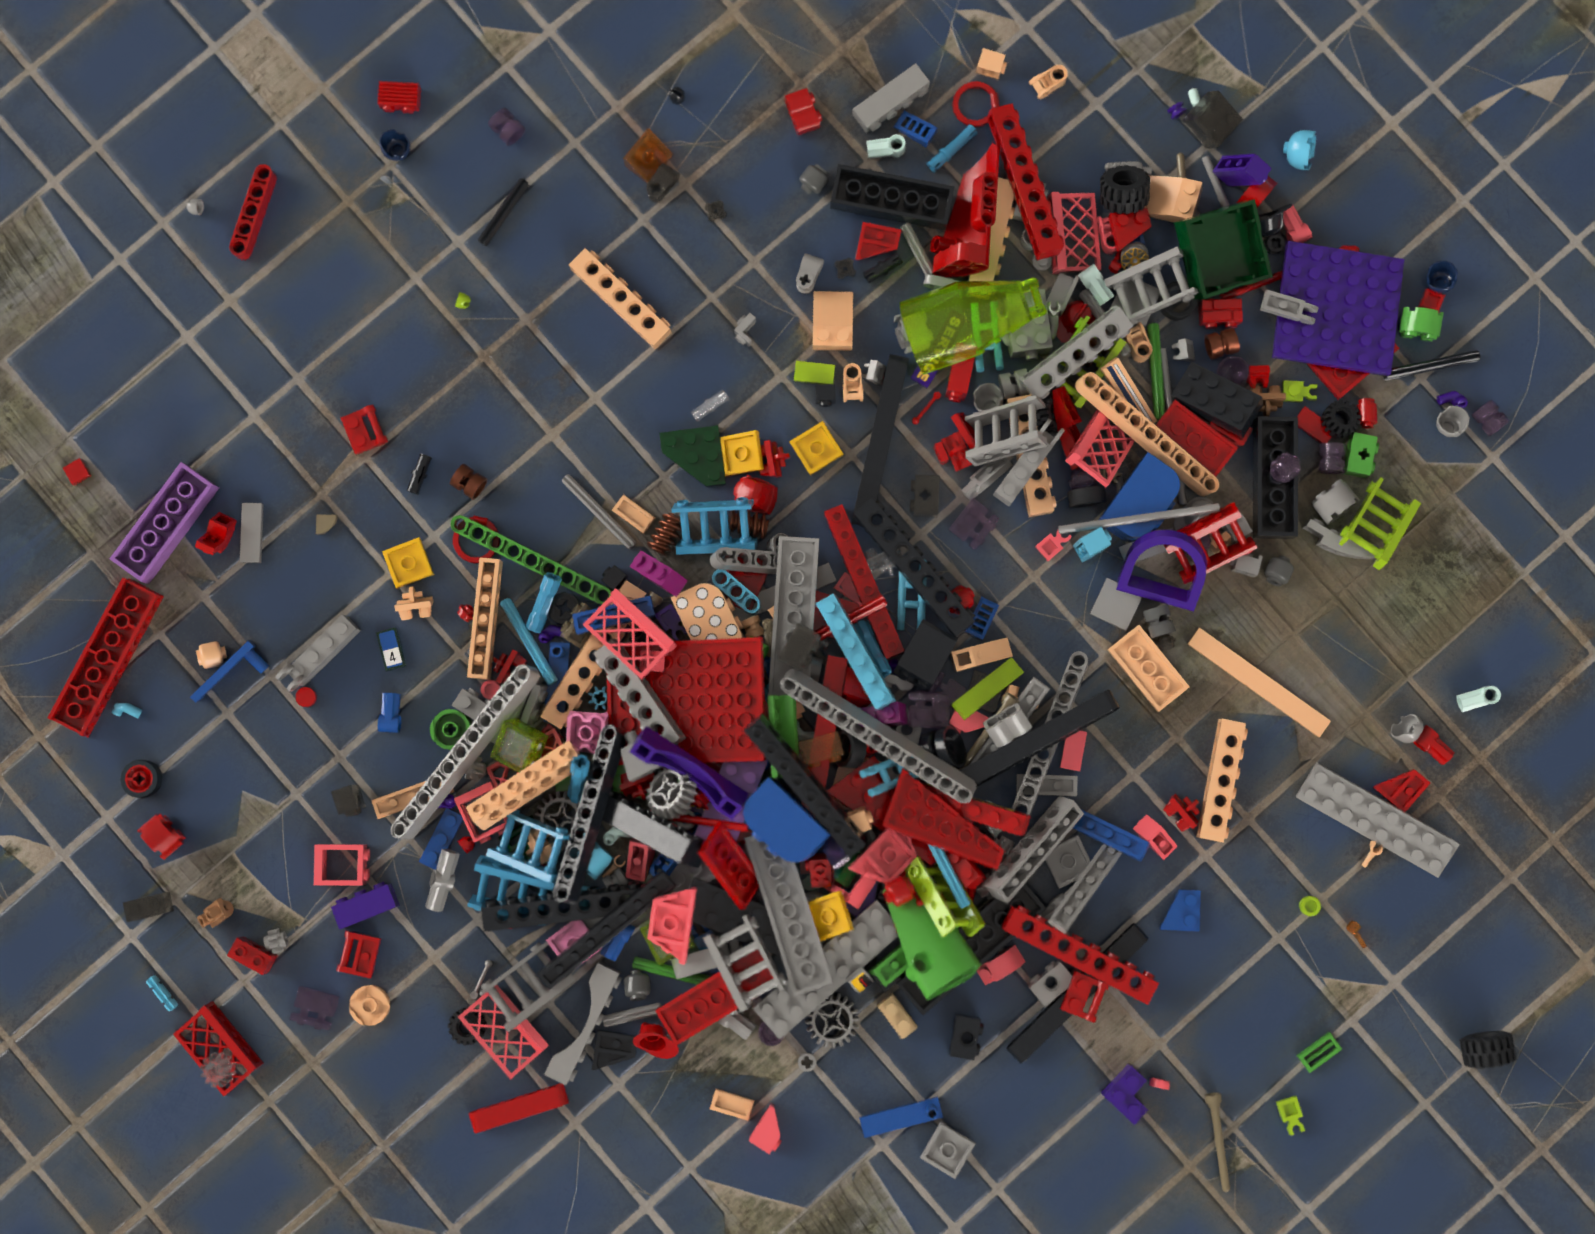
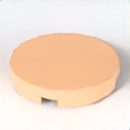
(369, 1005)

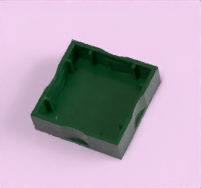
(1223, 249)

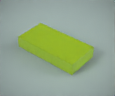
(814, 372)

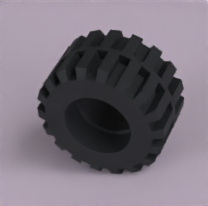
(1125, 189)
(1488, 1049)

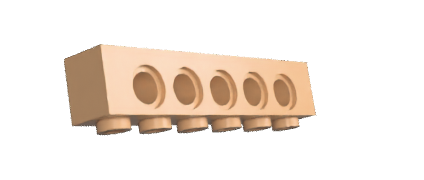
(587, 260)
(1036, 506)
(485, 618)
(1216, 769)
(523, 786)

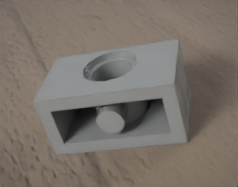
(1048, 994)

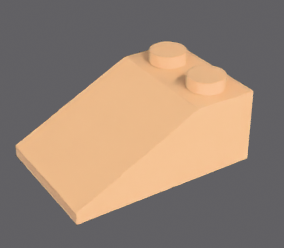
(1173, 198)
(833, 321)

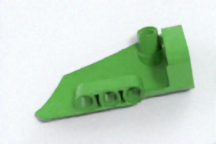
(940, 960)

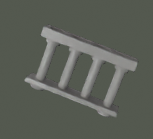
(1153, 266)
(1016, 443)
(725, 962)
(528, 1005)

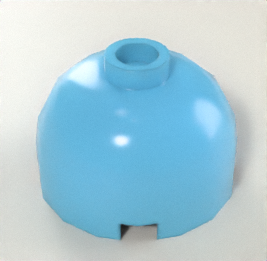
(1300, 149)

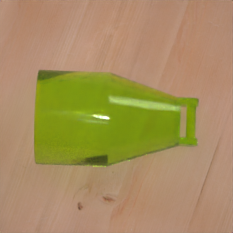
(966, 319)

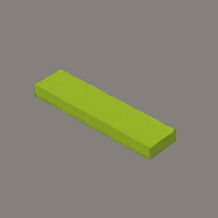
(987, 688)

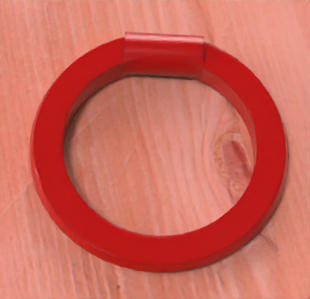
(975, 84)
(484, 521)

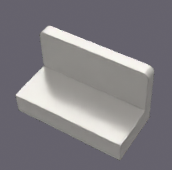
(1062, 291)

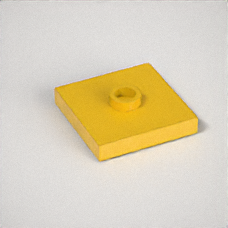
(816, 448)
(741, 453)
(408, 562)
(830, 915)

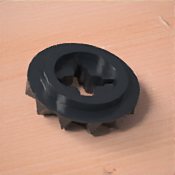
(560, 599)

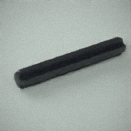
(503, 212)

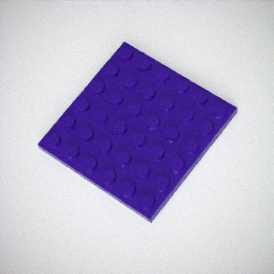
(1355, 313)

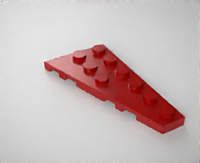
(853, 793)
(929, 819)

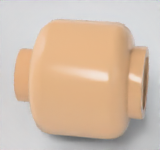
(211, 655)

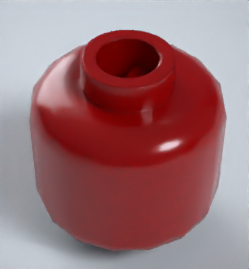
(965, 594)
(898, 891)

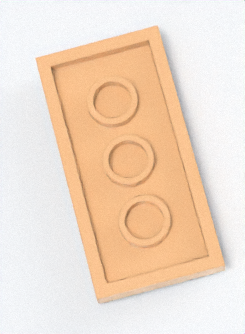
(1148, 668)

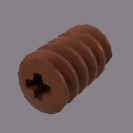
(755, 524)
(665, 534)

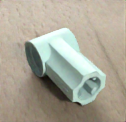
(882, 147)
(1094, 282)
(1477, 698)

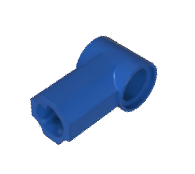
(389, 719)
(614, 946)

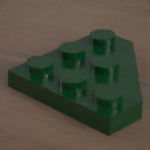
(696, 453)

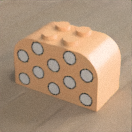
(707, 613)

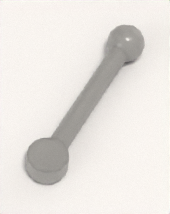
(474, 994)

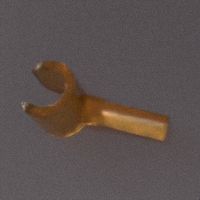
(1353, 927)

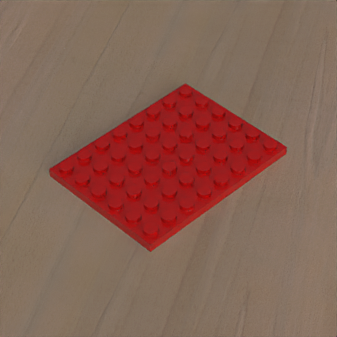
(709, 692)

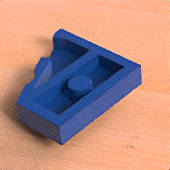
(1184, 912)

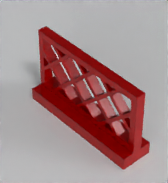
(227, 1034)

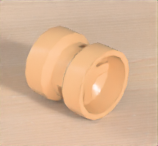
(753, 627)

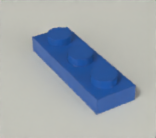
(442, 837)

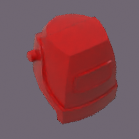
(761, 491)
(854, 691)

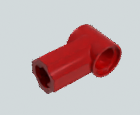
(1430, 743)

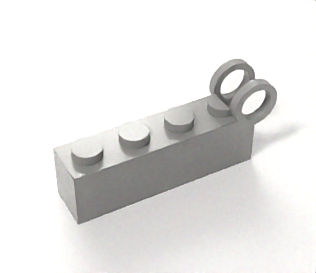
(1025, 468)
(319, 653)

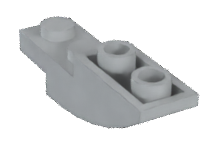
(1329, 541)

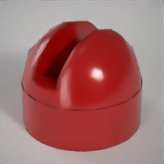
(466, 843)

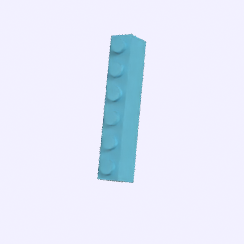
(856, 652)

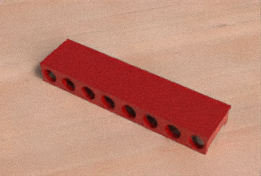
(105, 657)
(834, 681)

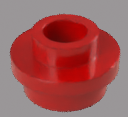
(466, 612)

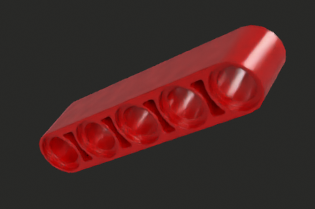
(252, 202)
(518, 1108)

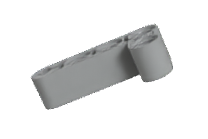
(749, 558)

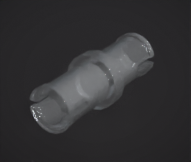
(710, 405)

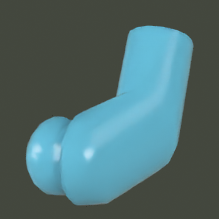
(128, 708)

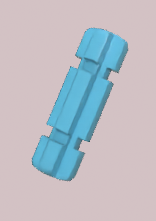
(162, 993)

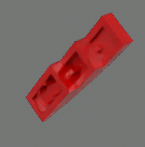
(1066, 418)

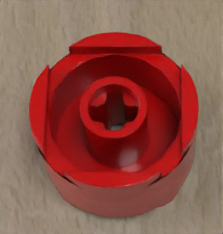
(161, 836)

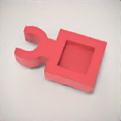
(1051, 545)

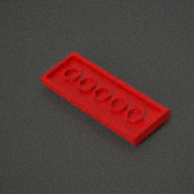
(708, 1001)

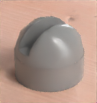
(195, 206)

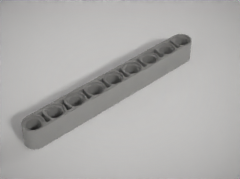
(1057, 707)

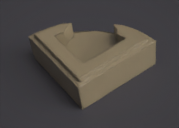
(325, 523)

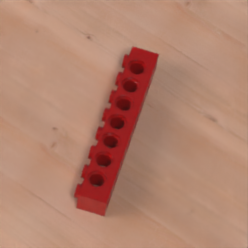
(1042, 246)
(863, 580)
(1141, 991)

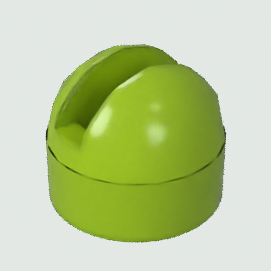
(462, 301)

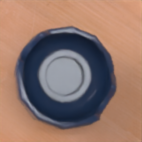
(394, 145)
(1442, 276)

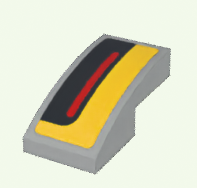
(859, 980)

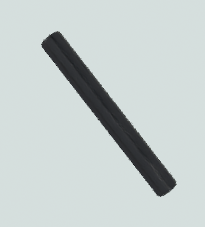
(1434, 364)

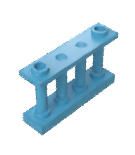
(706, 543)
(517, 858)
(489, 866)

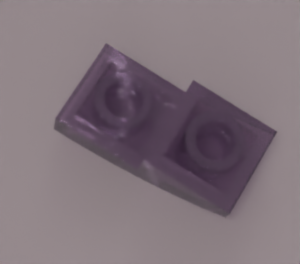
(834, 853)

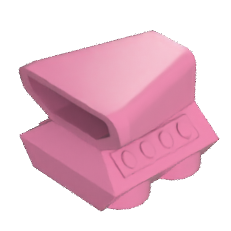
(585, 729)

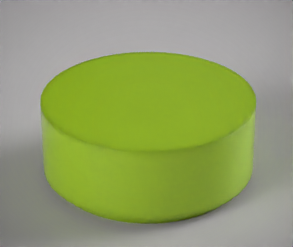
(1309, 906)

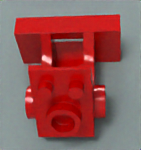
(819, 869)

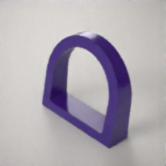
(1158, 591)

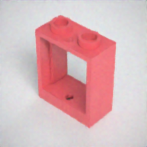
(469, 796)
(320, 864)
(858, 893)

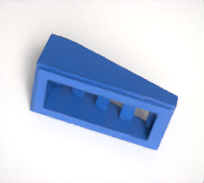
(924, 141)
(976, 634)

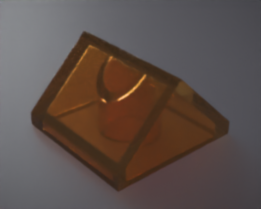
(647, 156)

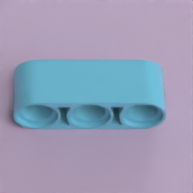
(727, 587)

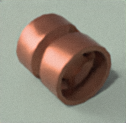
(1225, 343)
(474, 485)

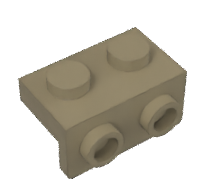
(568, 628)

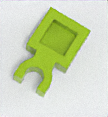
(1296, 391)
(1290, 1111)

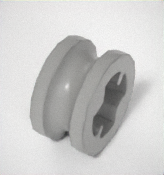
(802, 1066)

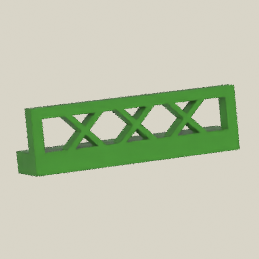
(784, 719)
(890, 966)

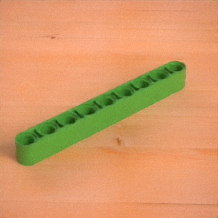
(524, 553)

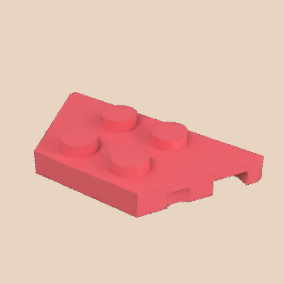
(885, 857)
(672, 922)

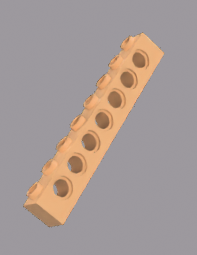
(572, 676)

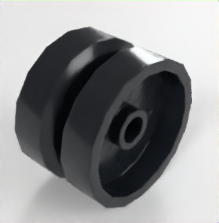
(946, 745)

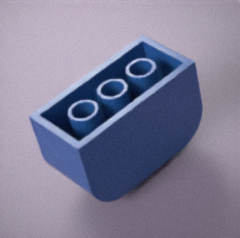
(1147, 490)
(783, 823)

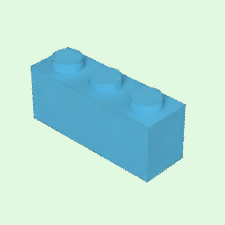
(1092, 544)

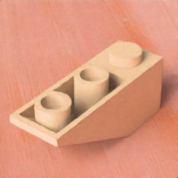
(981, 654)

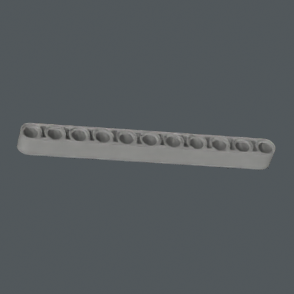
(882, 744)
(473, 750)

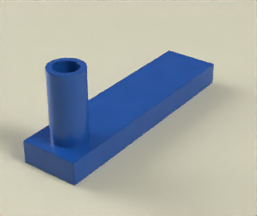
(644, 604)
(246, 652)
(559, 662)
(1112, 836)
(901, 1117)

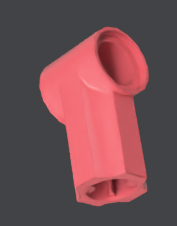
(1295, 228)

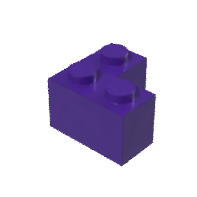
(1121, 1093)

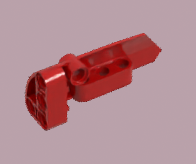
(967, 237)

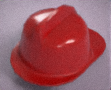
(1070, 317)
(654, 1040)

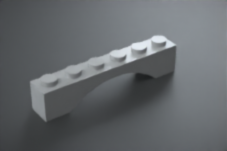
(565, 1061)

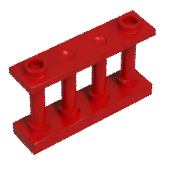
(1211, 524)

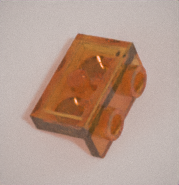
(821, 749)

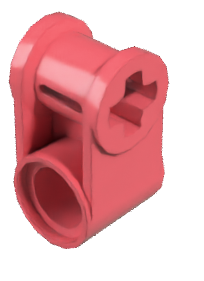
(1105, 234)

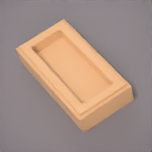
(633, 514)
(732, 1104)

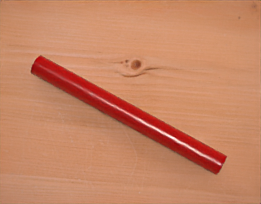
(1246, 288)
(711, 822)

